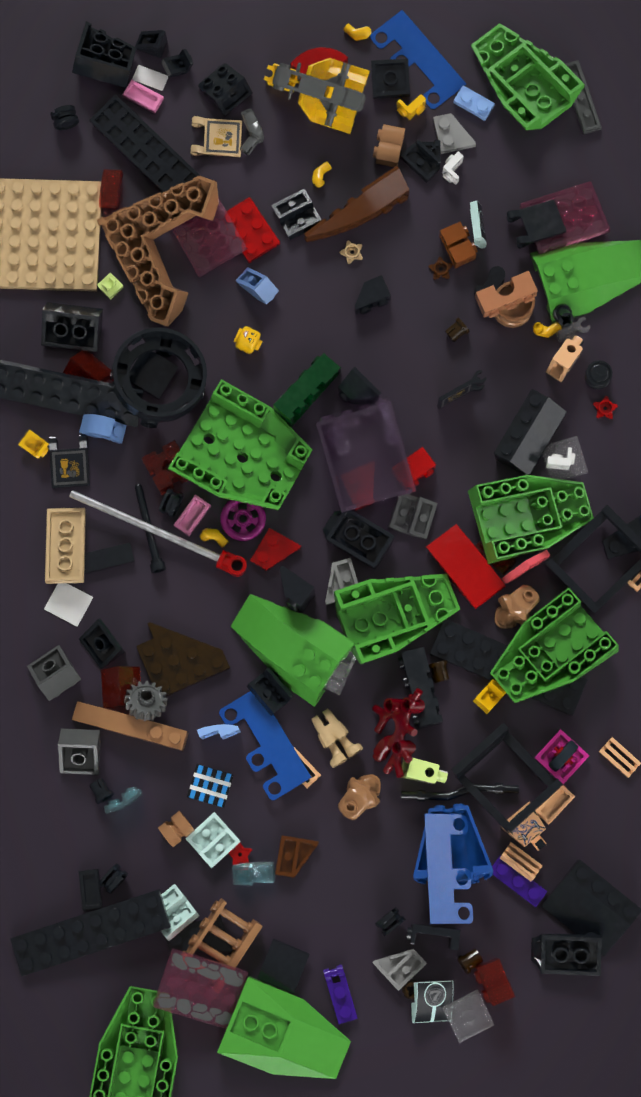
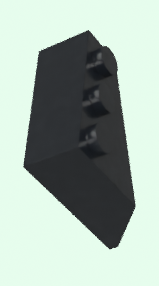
(103, 57)

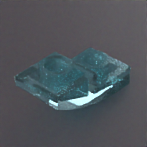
(129, 797)
(253, 872)

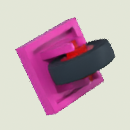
(561, 756)

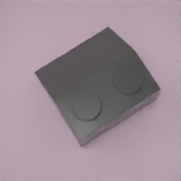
(54, 673)
(79, 751)

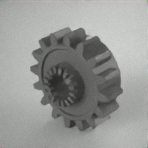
(145, 701)

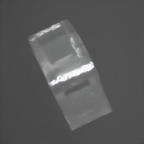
(341, 674)

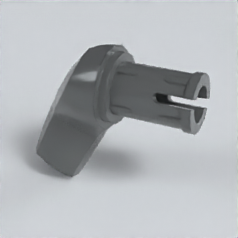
(254, 129)

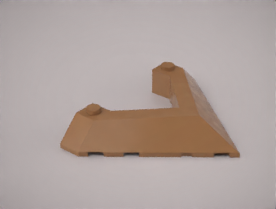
(132, 237)

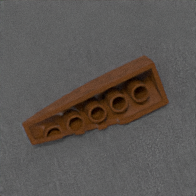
(376, 199)

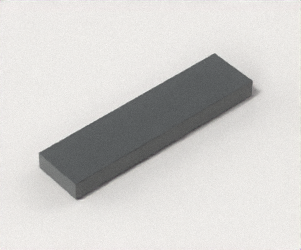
(584, 104)

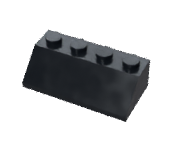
(530, 433)

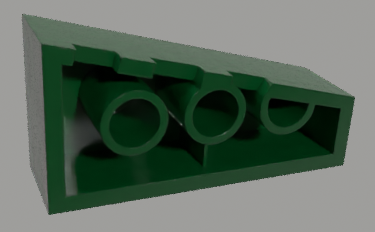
(306, 389)

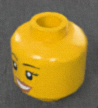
(248, 340)

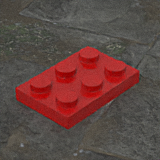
(253, 229)

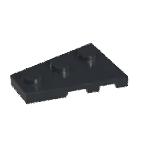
(181, 940)

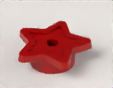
(605, 403)
(240, 849)

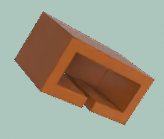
(458, 245)

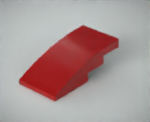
(465, 566)

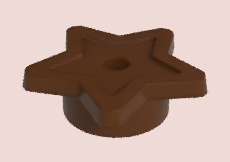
(441, 264)

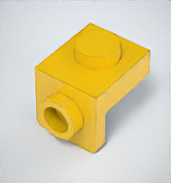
(412, 109)
(34, 444)
(489, 696)

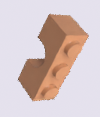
(491, 302)

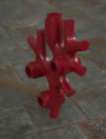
(400, 711)

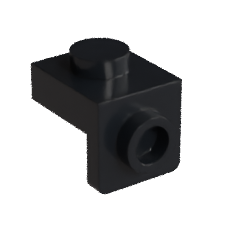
(178, 64)

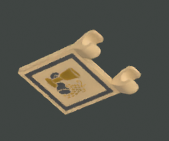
(220, 137)

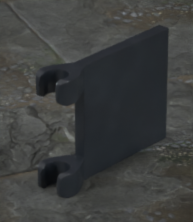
(539, 221)

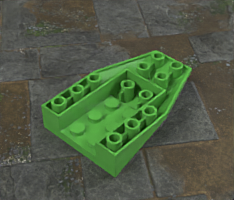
(527, 514)
(552, 649)
(282, 1034)
(136, 1050)

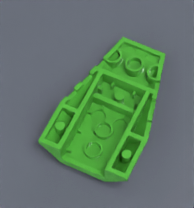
(526, 79)
(588, 273)
(392, 612)
(292, 645)

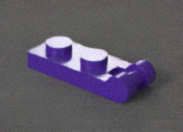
(340, 995)

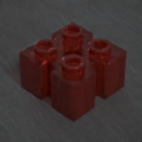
(156, 464)
(494, 980)

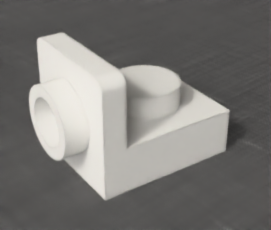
(557, 461)

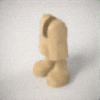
(335, 732)

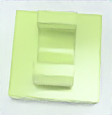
(110, 286)

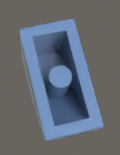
(257, 285)

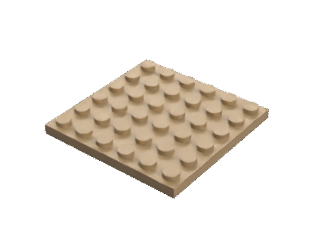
(49, 234)

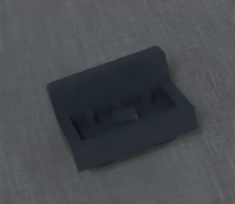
(270, 691)

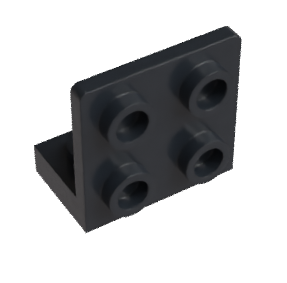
(226, 88)

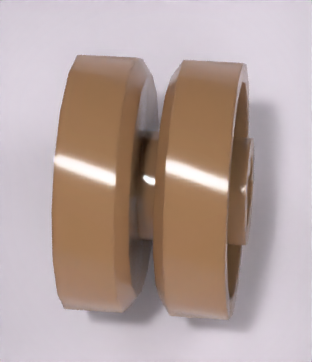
(516, 316)

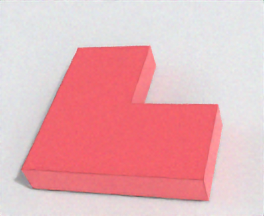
(525, 566)

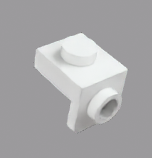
(451, 165)

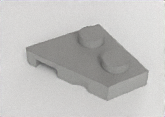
(451, 134)
(341, 576)
(400, 967)

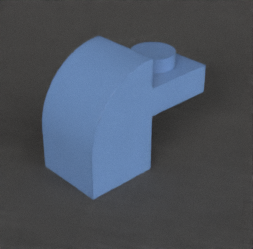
(102, 427)

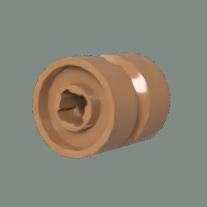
(176, 829)

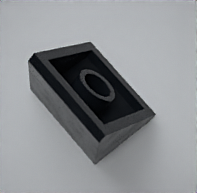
(101, 644)

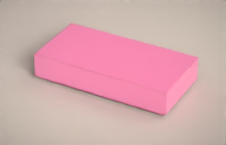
(143, 96)
(192, 515)

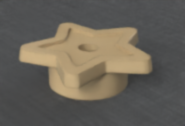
(352, 247)

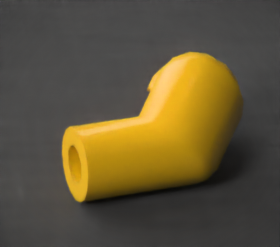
(357, 34)
(317, 177)
(544, 331)
(213, 534)

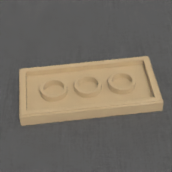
(65, 545)

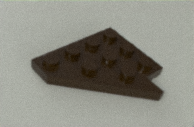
(179, 660)

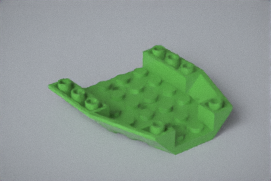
(244, 428)

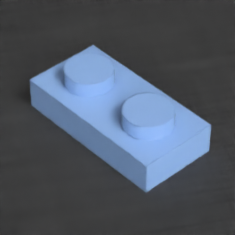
(474, 103)

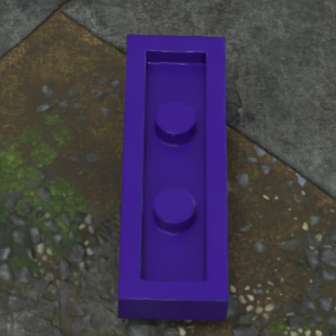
(528, 890)

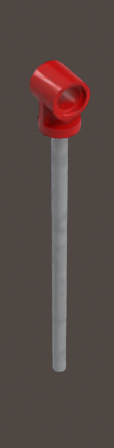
(224, 560)

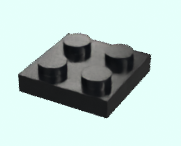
(390, 78)

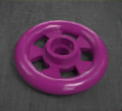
(244, 534)

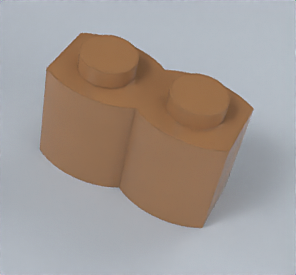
(390, 145)

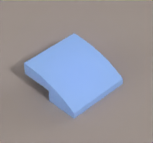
(224, 730)

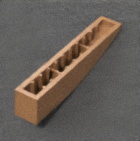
(130, 726)

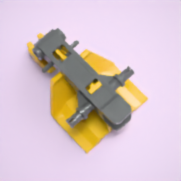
(328, 91)

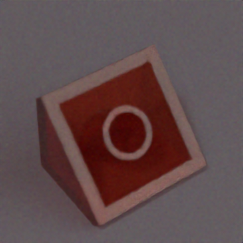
(87, 366)
(116, 682)

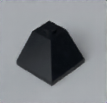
(358, 389)

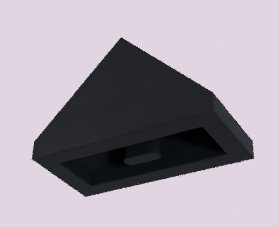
(152, 42)

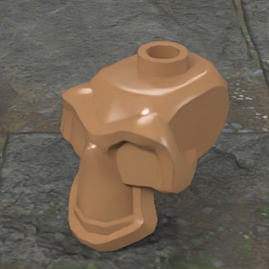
(516, 607)
(360, 796)

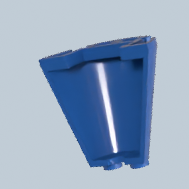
(466, 849)

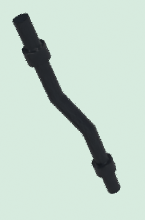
(421, 795)

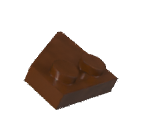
(293, 855)

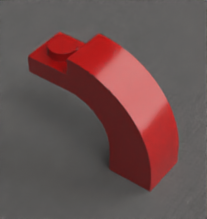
(316, 55)

